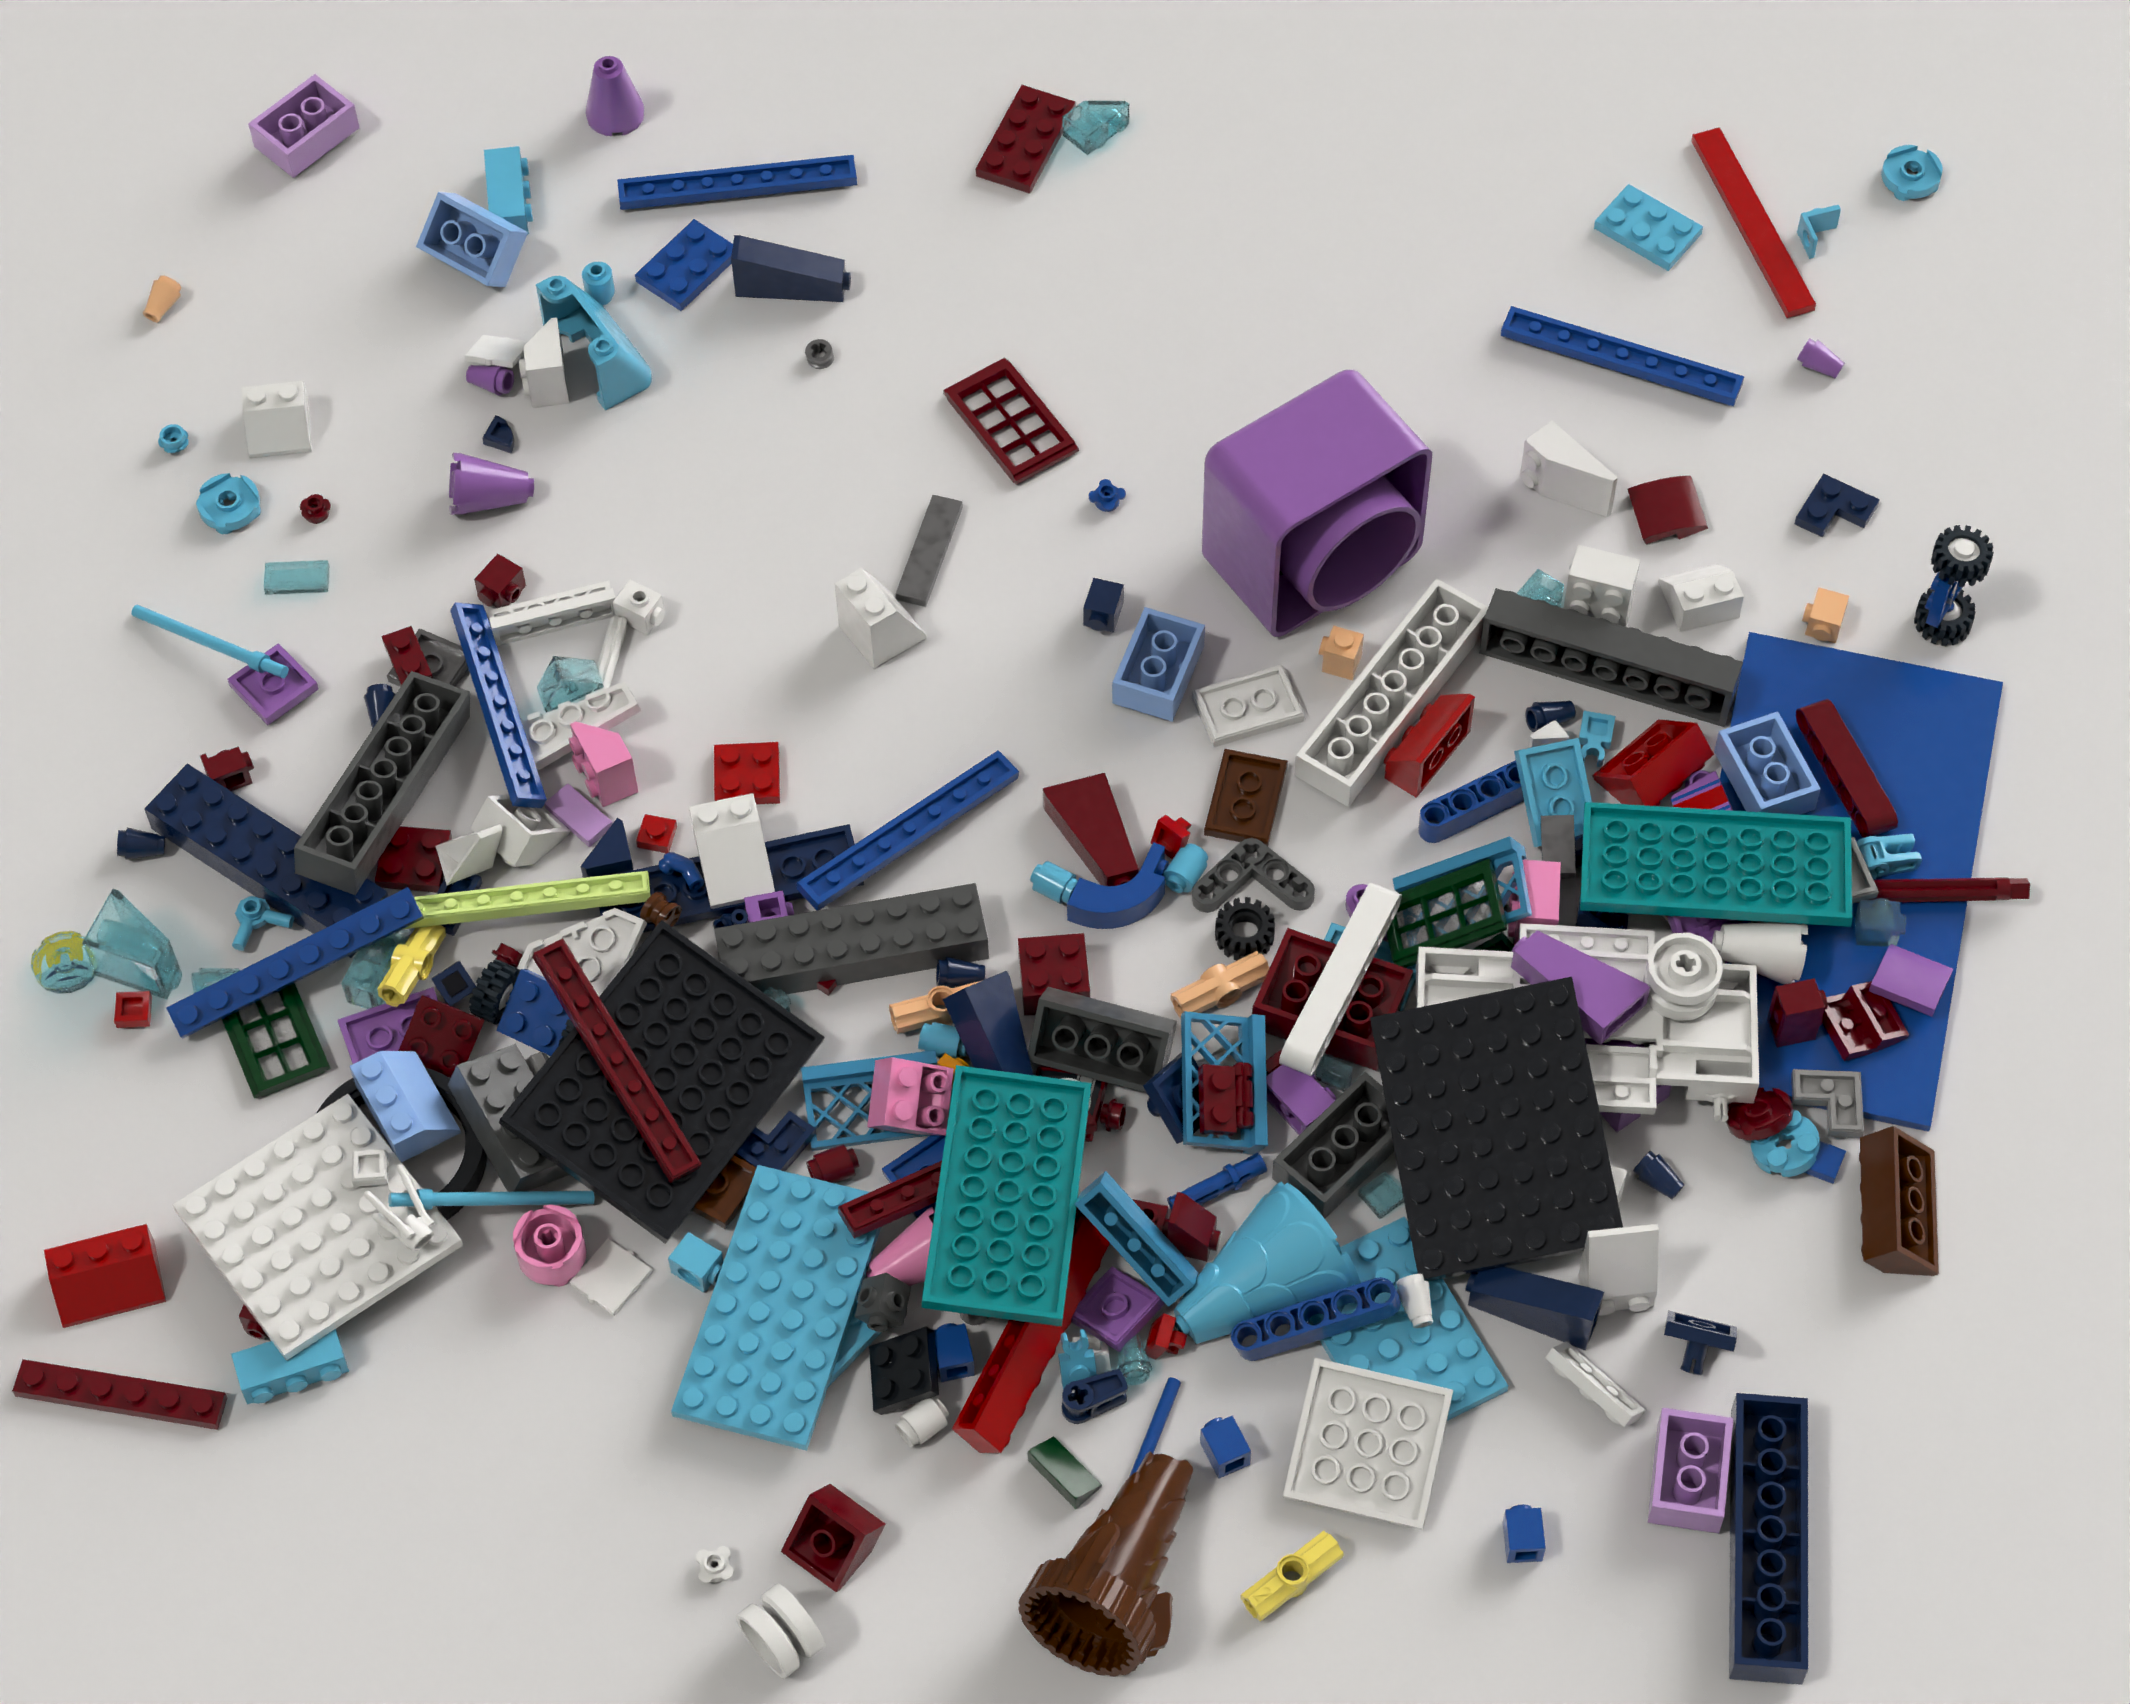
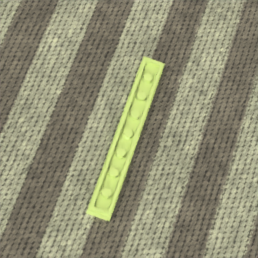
(533, 899)

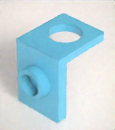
(1816, 221)

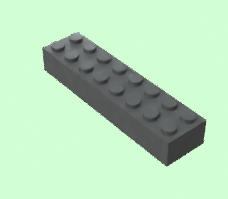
(1610, 657)
(382, 783)
(857, 940)

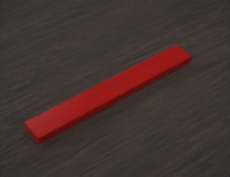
(1753, 223)

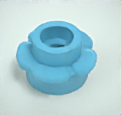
(171, 433)

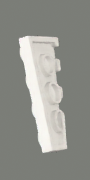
(550, 731)

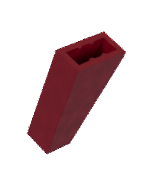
(1093, 827)

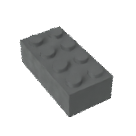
(1100, 1039)
(484, 1093)
(1339, 1147)

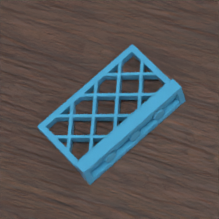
(1501, 853)
(1251, 1050)
(843, 1076)

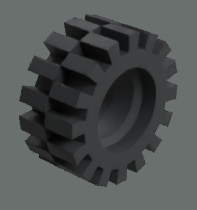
(1244, 913)

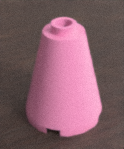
(908, 1253)

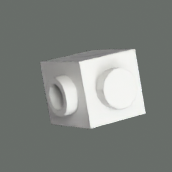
(639, 606)

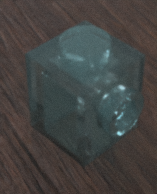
(1543, 587)
(1879, 923)

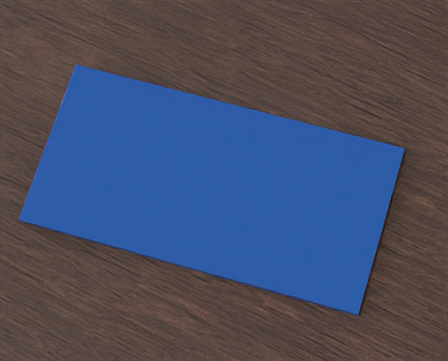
(1931, 752)

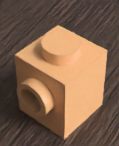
(1825, 615)
(1341, 652)

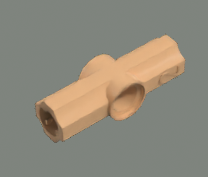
(1221, 984)
(915, 1012)

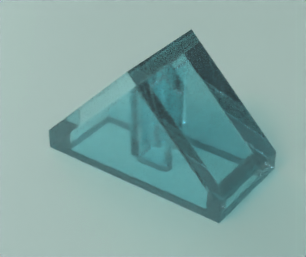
(567, 681)

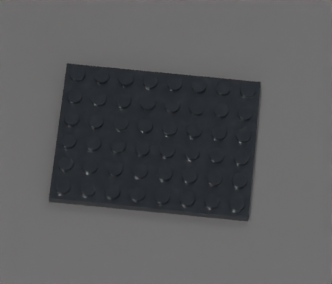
(712, 1053)
(1495, 1128)

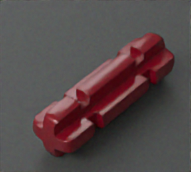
(1244, 1095)

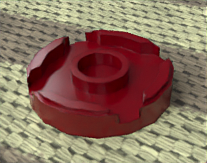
(1760, 1119)

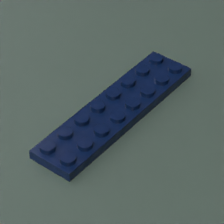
(788, 860)

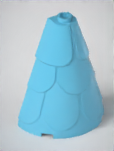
(1271, 1262)

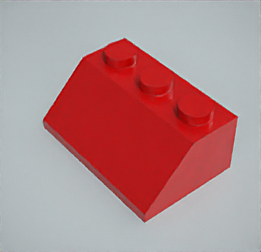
(1430, 742)
(1655, 763)
(105, 1275)

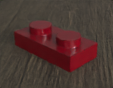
(405, 653)
(1217, 1100)

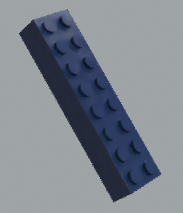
(249, 850)
(1769, 1539)

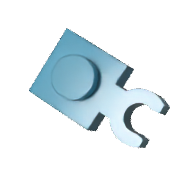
(1596, 734)
(1077, 1361)

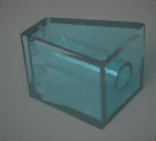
(131, 949)

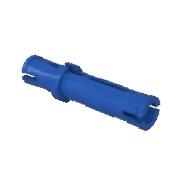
(1229, 1178)

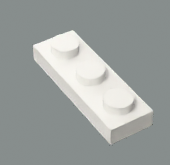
(1595, 1384)

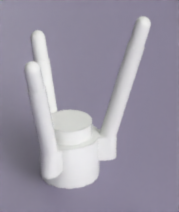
(411, 1231)

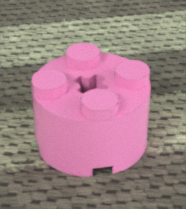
(549, 1245)

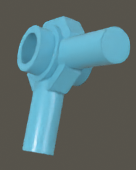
(253, 914)

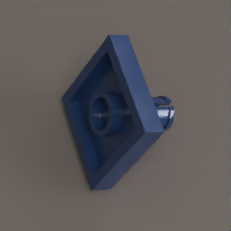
(1166, 1097)
(1700, 1335)

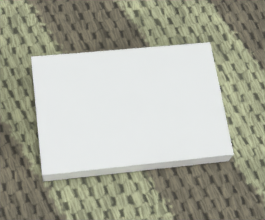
(1247, 705)

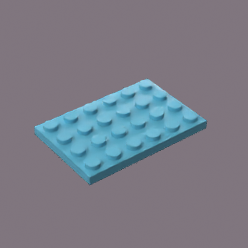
(1439, 1354)

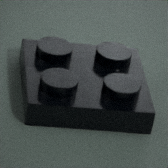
(903, 1370)

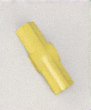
(410, 963)
(1275, 1589)

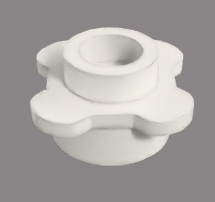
(719, 1573)

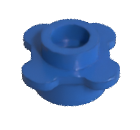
(1110, 502)

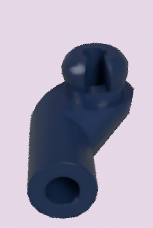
(737, 917)

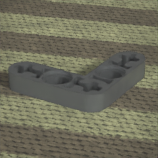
(1255, 868)

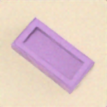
(578, 815)

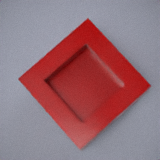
(656, 833)
(133, 1009)

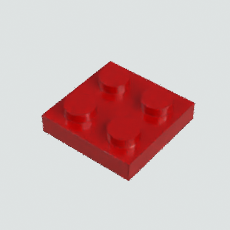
(747, 770)

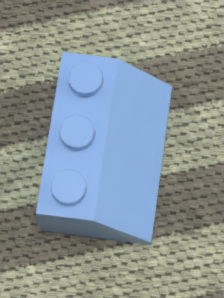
(404, 1102)

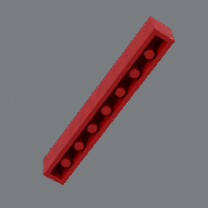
(1024, 1352)

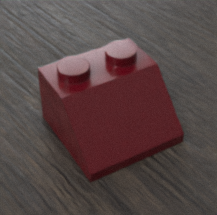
(832, 1536)

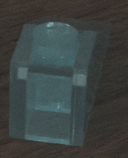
(369, 970)

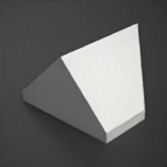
(469, 853)

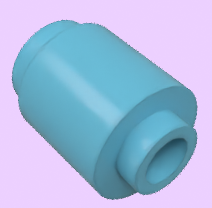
(598, 282)
(1186, 868)
(1053, 882)
(942, 1039)

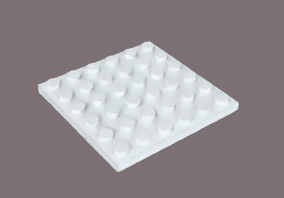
(300, 1234)

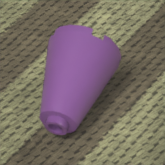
(613, 99)
(486, 485)

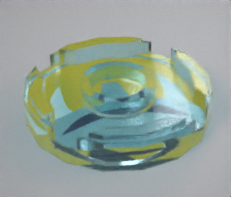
(62, 963)

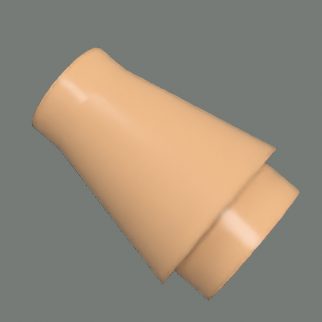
(162, 296)

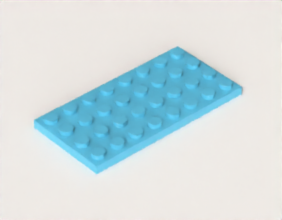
(777, 1311)

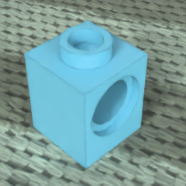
(696, 1262)

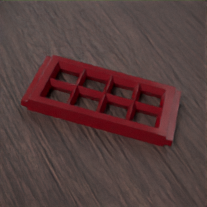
(1033, 465)

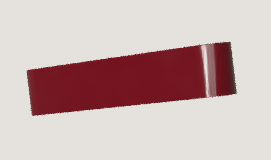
(1846, 768)

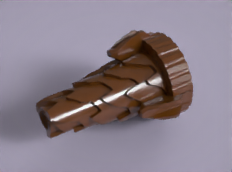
(1103, 1599)

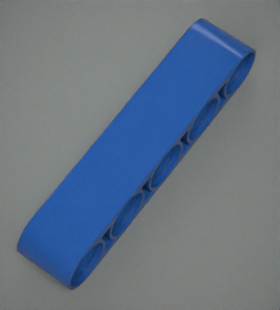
(1472, 798)
(1332, 1324)

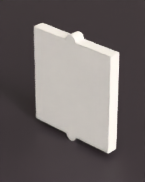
(496, 351)
(610, 1277)

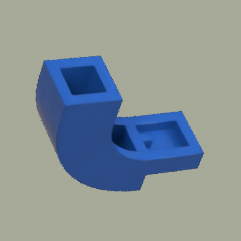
(1122, 904)

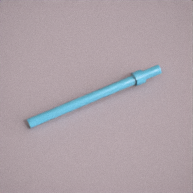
(256, 660)
(432, 1198)

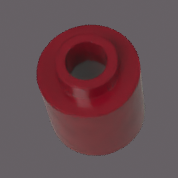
(833, 1164)

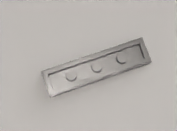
(929, 550)

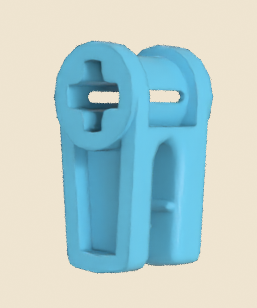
(1889, 854)

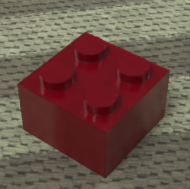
(1053, 963)

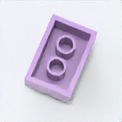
(304, 125)
(1690, 1470)

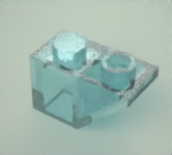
(1094, 123)

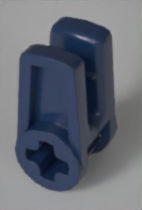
(1095, 1394)

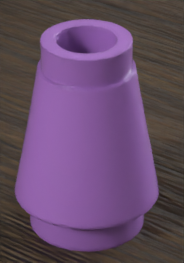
(1820, 358)
(491, 378)

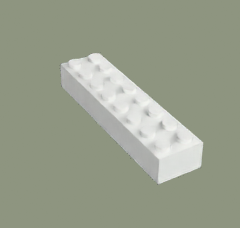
(1391, 692)

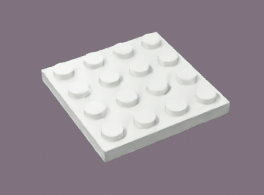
(1368, 1444)

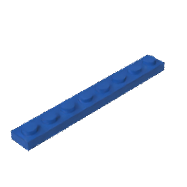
(737, 182)
(1622, 356)
(498, 705)
(907, 830)
(295, 962)

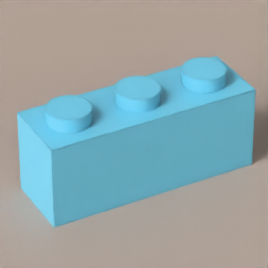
(507, 187)
(266, 1373)

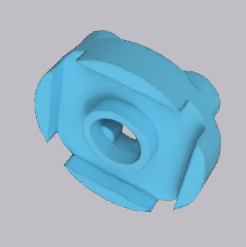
(1911, 186)
(230, 517)
(1791, 1161)

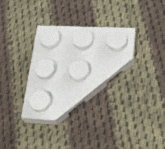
(598, 946)

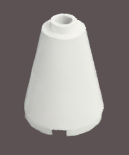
(1769, 945)

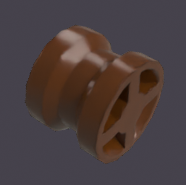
(658, 909)

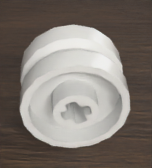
(1683, 976)
(780, 1630)

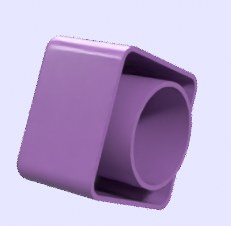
(1321, 493)

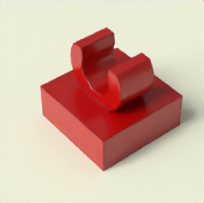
(1171, 834)
(1164, 1338)

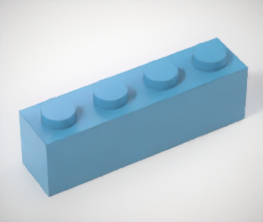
(1137, 1238)

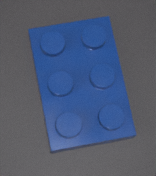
(686, 265)

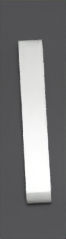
(1340, 979)

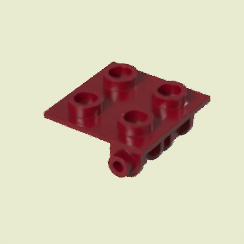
(441, 1035)

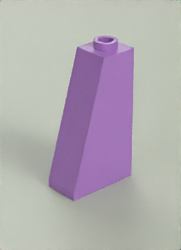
(1603, 993)

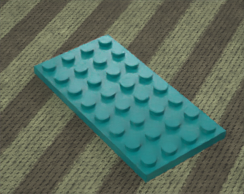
(1716, 864)
(1007, 1196)

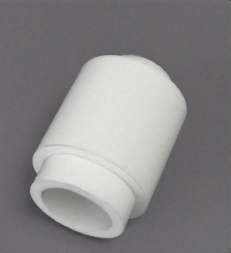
(922, 1421)

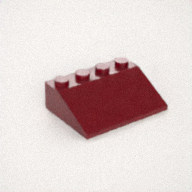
(1293, 978)

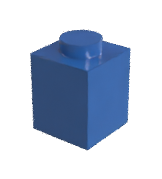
(953, 1352)
(1225, 1446)
(1523, 1534)

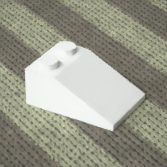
(1566, 471)
(731, 850)
(1622, 1266)

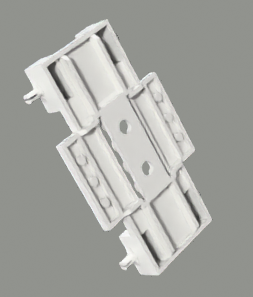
(1708, 1055)

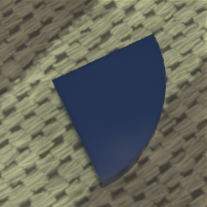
(499, 435)

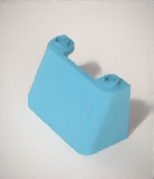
(617, 362)

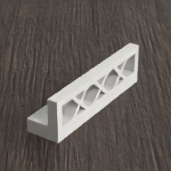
(552, 613)

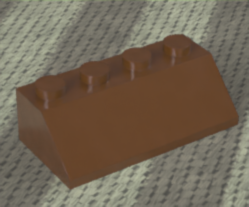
(1898, 1203)

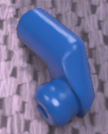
(684, 865)

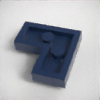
(1834, 499)
(781, 1145)

